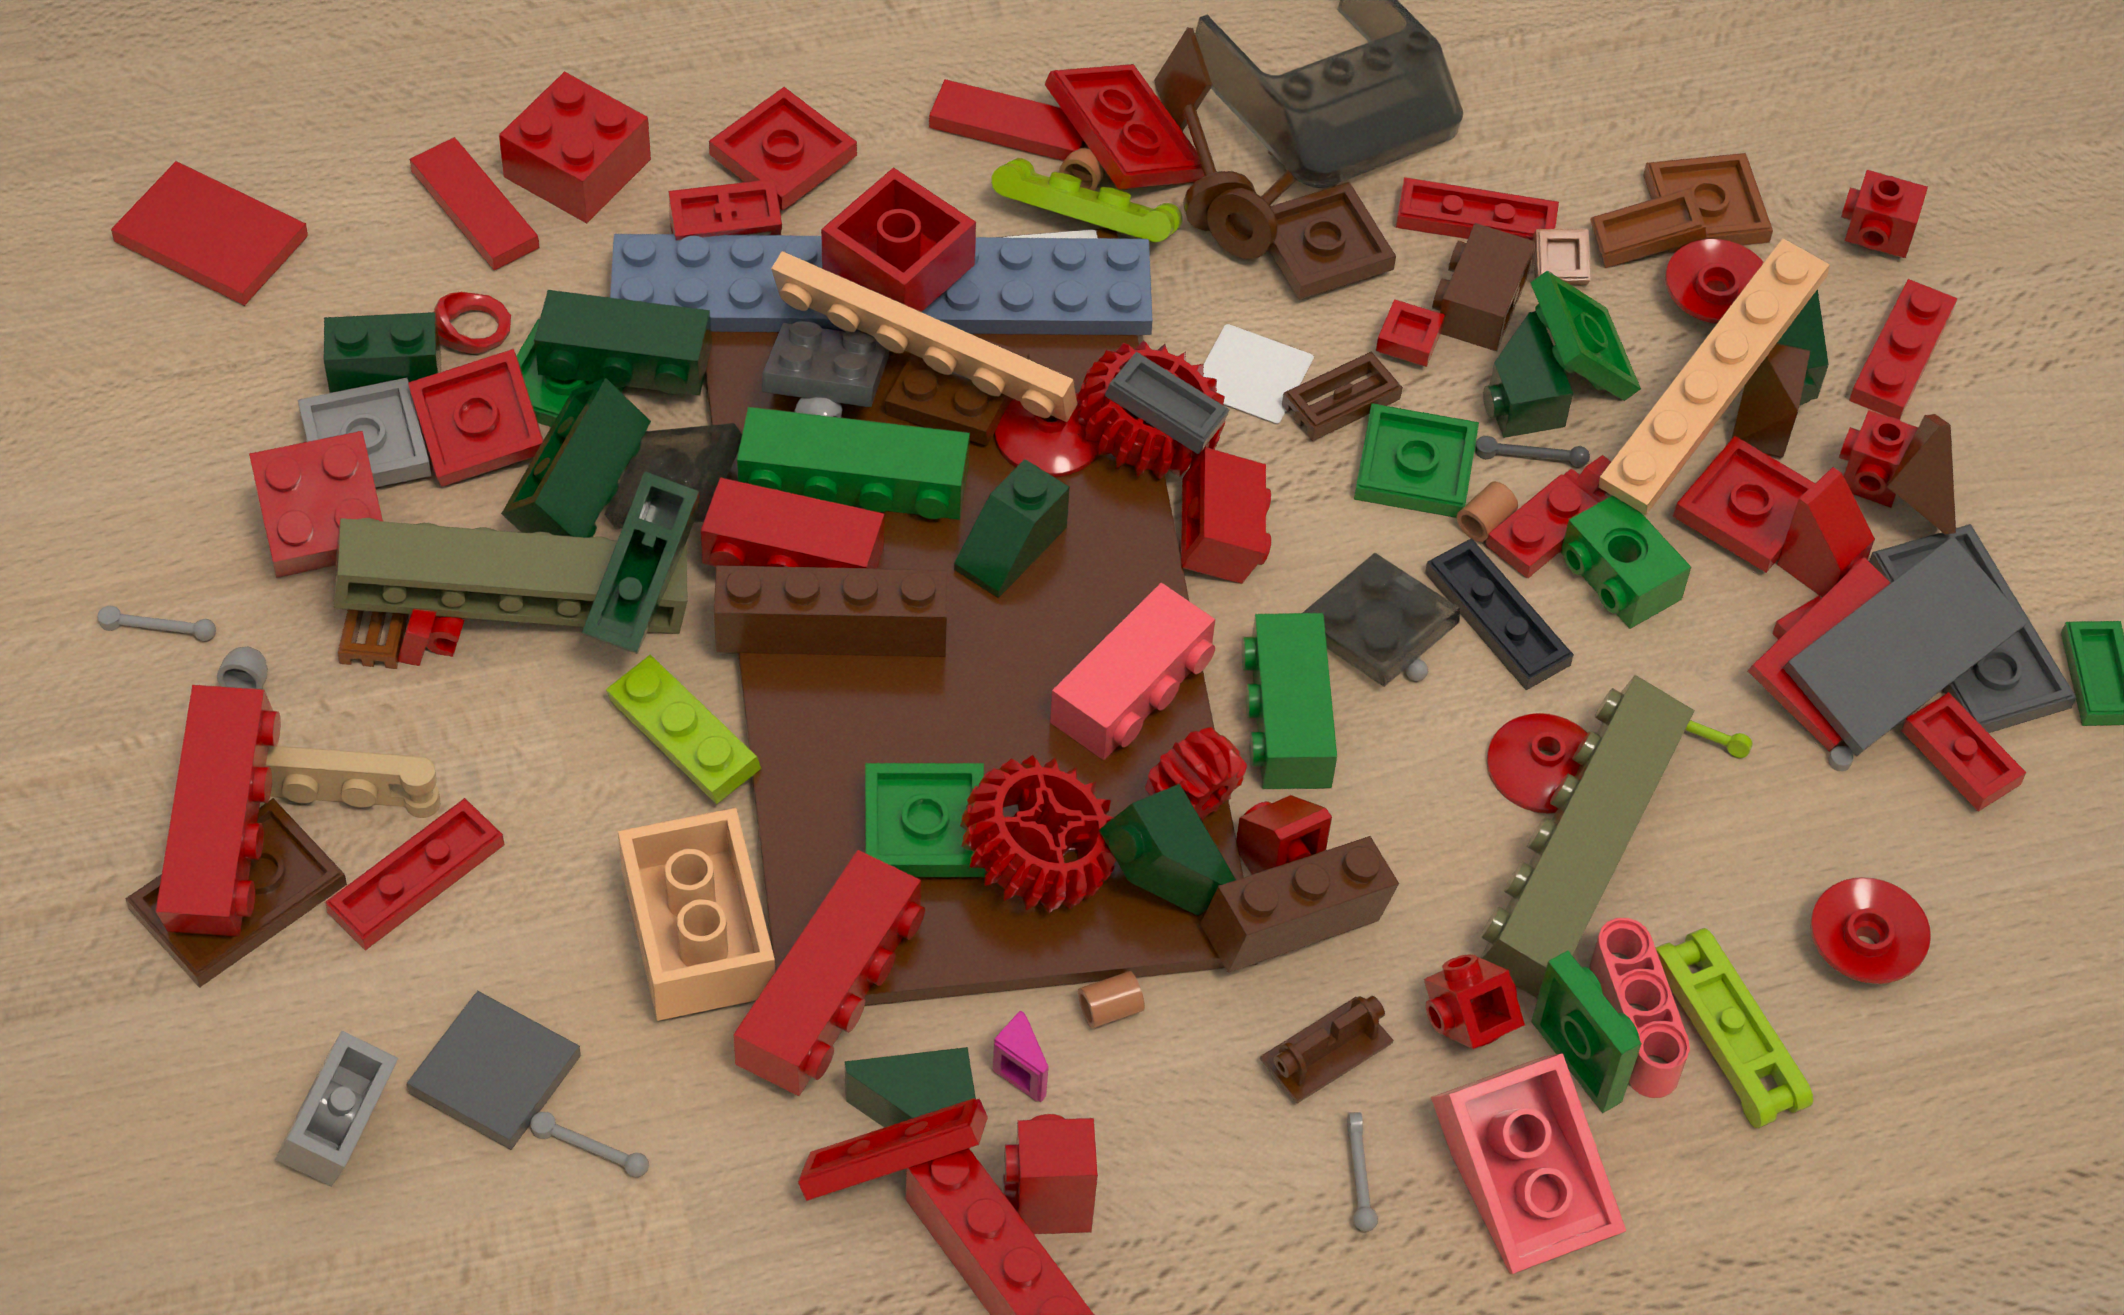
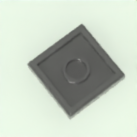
(494, 1069)

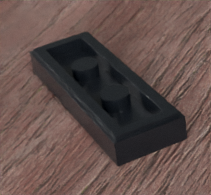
(1499, 614)

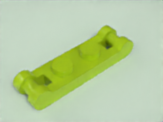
(1106, 208)
(1734, 1028)

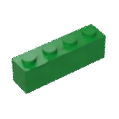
(856, 462)

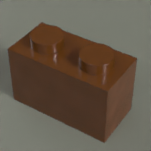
(1484, 286)

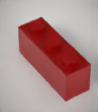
(787, 530)

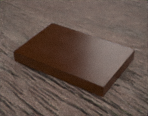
(288, 883)

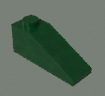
(642, 562)

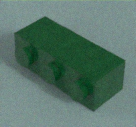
(623, 342)
(578, 463)

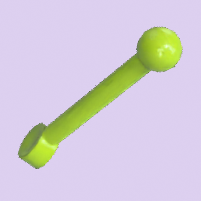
(1737, 744)

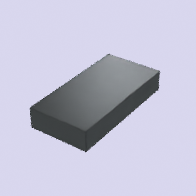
(1167, 402)

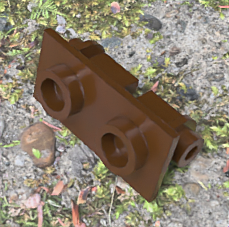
(1328, 1047)

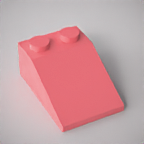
(1530, 1161)

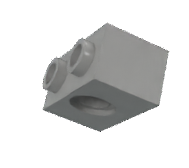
(336, 1108)

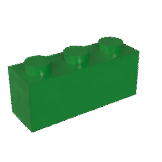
(1290, 701)

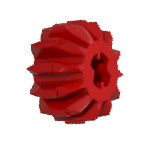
(1204, 767)

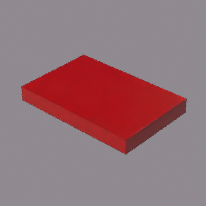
(1125, 126)
(209, 232)
(1843, 599)

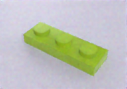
(683, 729)

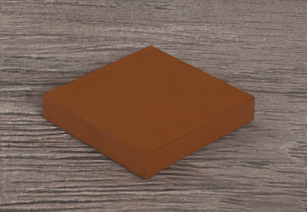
(1723, 192)

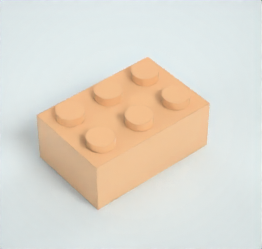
(696, 913)

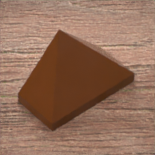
(1772, 400)
(1926, 474)

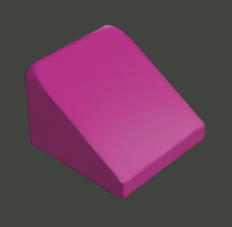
(1020, 1058)

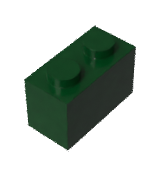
(380, 349)

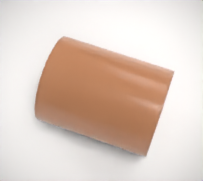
(1487, 511)
(1111, 999)

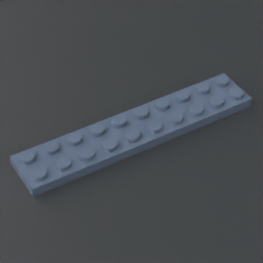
(1011, 289)

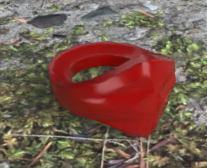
(454, 304)

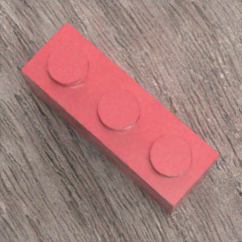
(1133, 672)

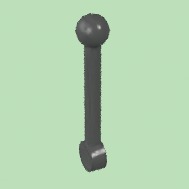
(1488, 447)

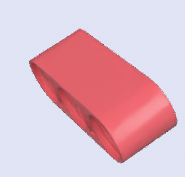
(1642, 983)

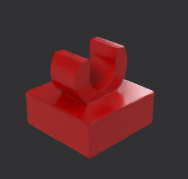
(430, 631)

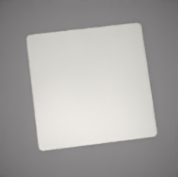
(1255, 371)

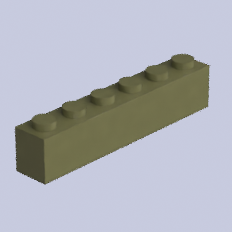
(482, 574)
(1588, 832)

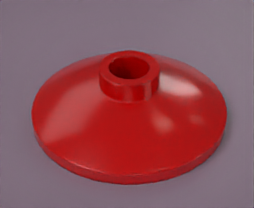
(1710, 276)
(1051, 446)
(1522, 770)
(1875, 911)

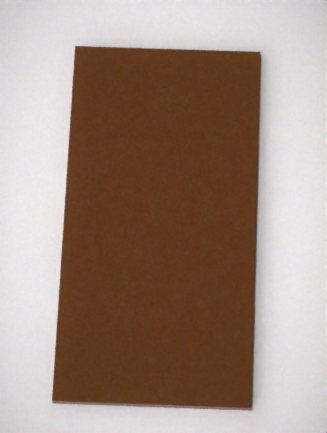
(985, 702)

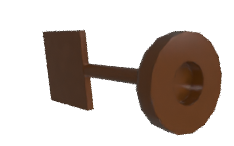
(1182, 88)
(1245, 221)

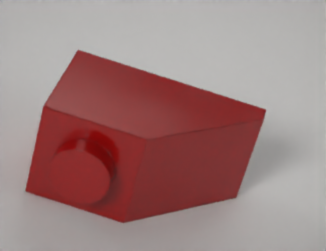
(1825, 535)
(1282, 832)

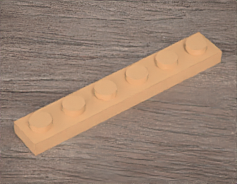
(938, 343)
(1713, 376)

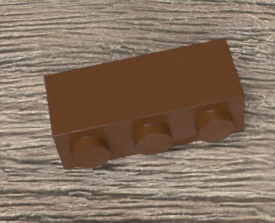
(1299, 903)

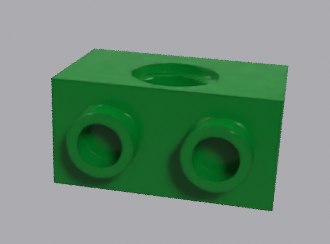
(1625, 561)

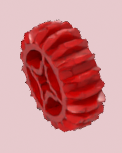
(1126, 434)
(1028, 848)

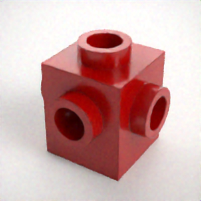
(1884, 213)
(1875, 455)
(1472, 1001)

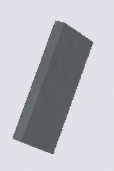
(1904, 645)
(2016, 678)

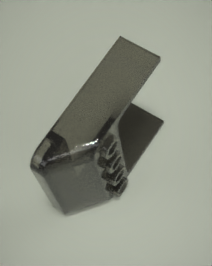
(1349, 107)

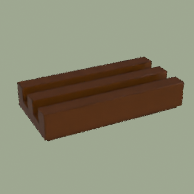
(1348, 401)

